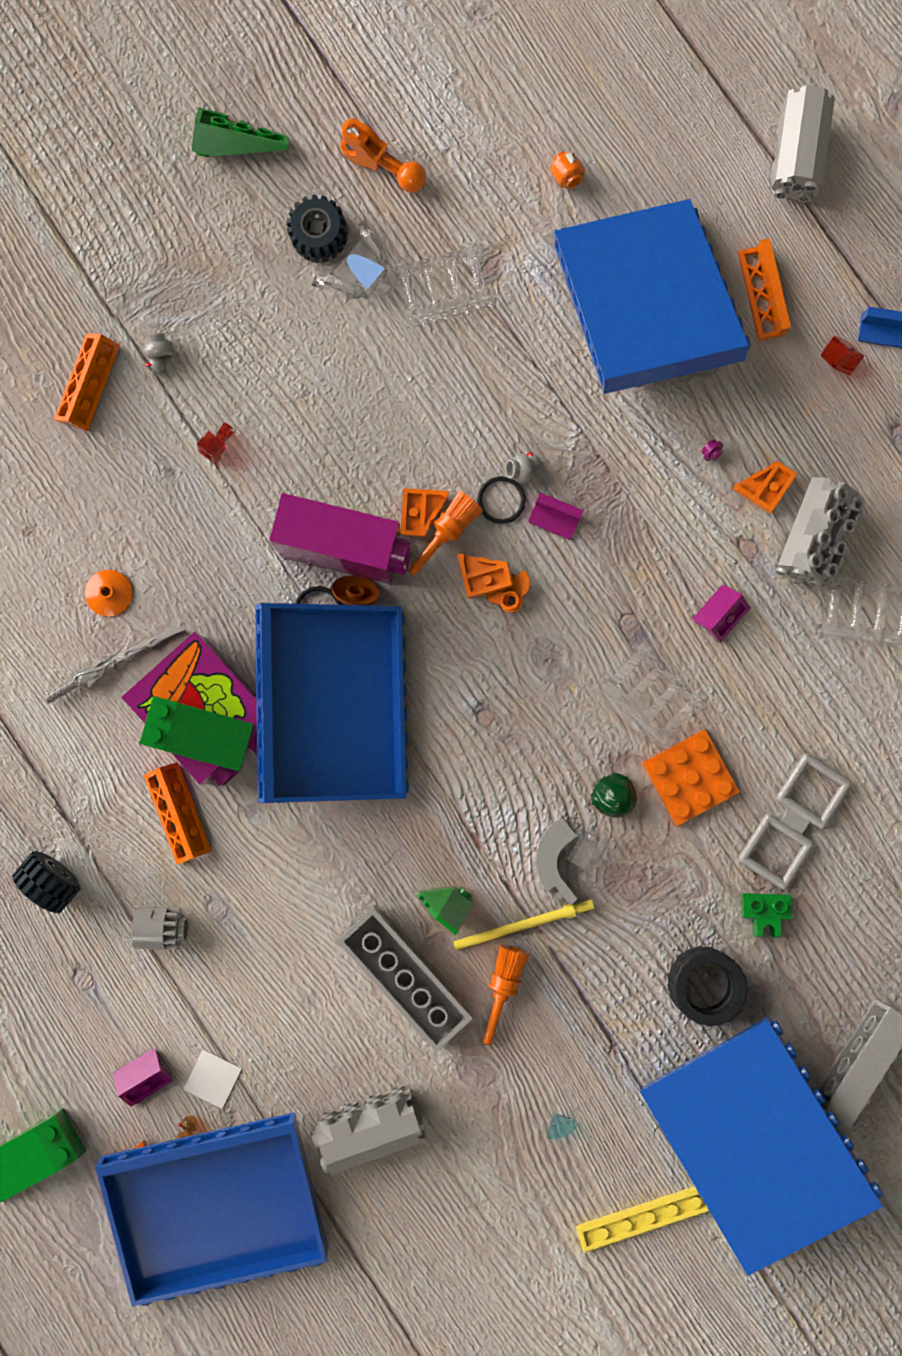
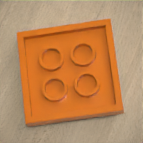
(690, 777)

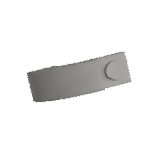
(549, 846)

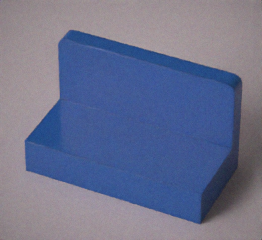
(881, 327)

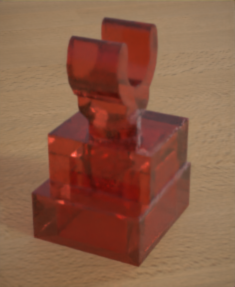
(213, 446)

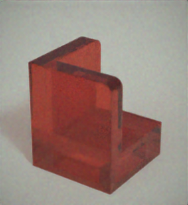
(842, 355)

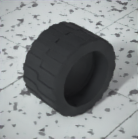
(731, 1002)

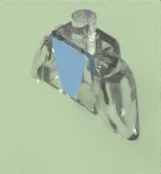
(360, 271)

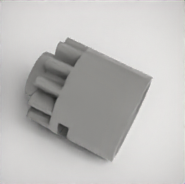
(158, 928)

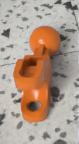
(372, 152)

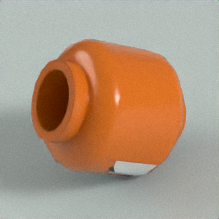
(567, 170)

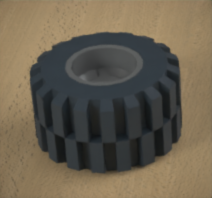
(317, 228)
(46, 882)

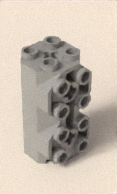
(802, 143)
(815, 542)
(368, 1130)

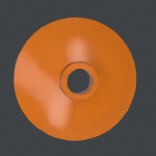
(119, 597)

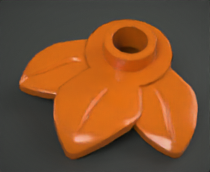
(521, 587)

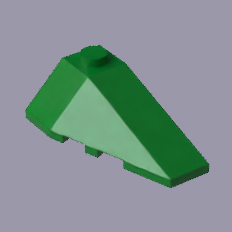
(220, 137)
(447, 905)

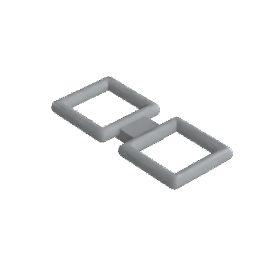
(795, 821)

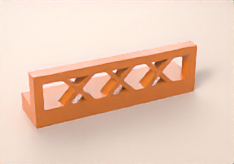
(773, 290)
(87, 380)
(180, 811)

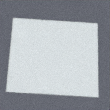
(212, 1079)

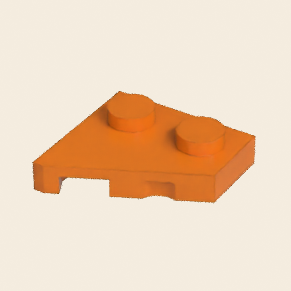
(766, 486)
(420, 510)
(484, 575)

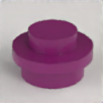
(712, 450)

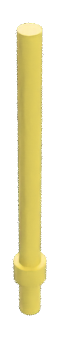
(568, 911)

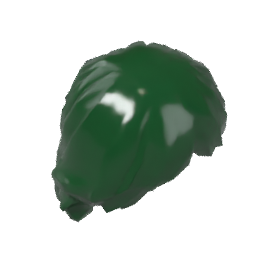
(614, 795)

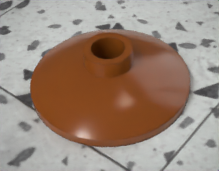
(355, 590)

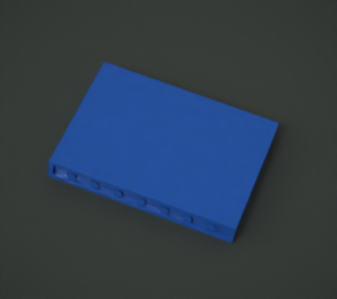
(650, 296)
(330, 702)
(761, 1146)
(212, 1209)

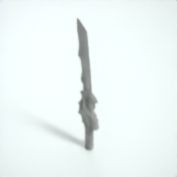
(100, 670)

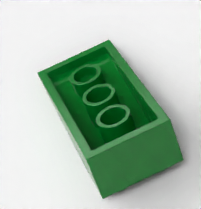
(196, 733)
(38, 1153)

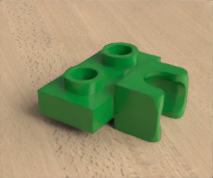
(766, 911)

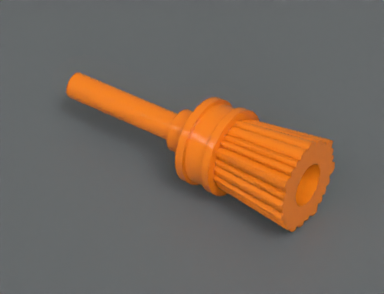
(449, 527)
(504, 983)

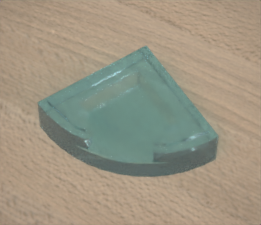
(560, 1126)

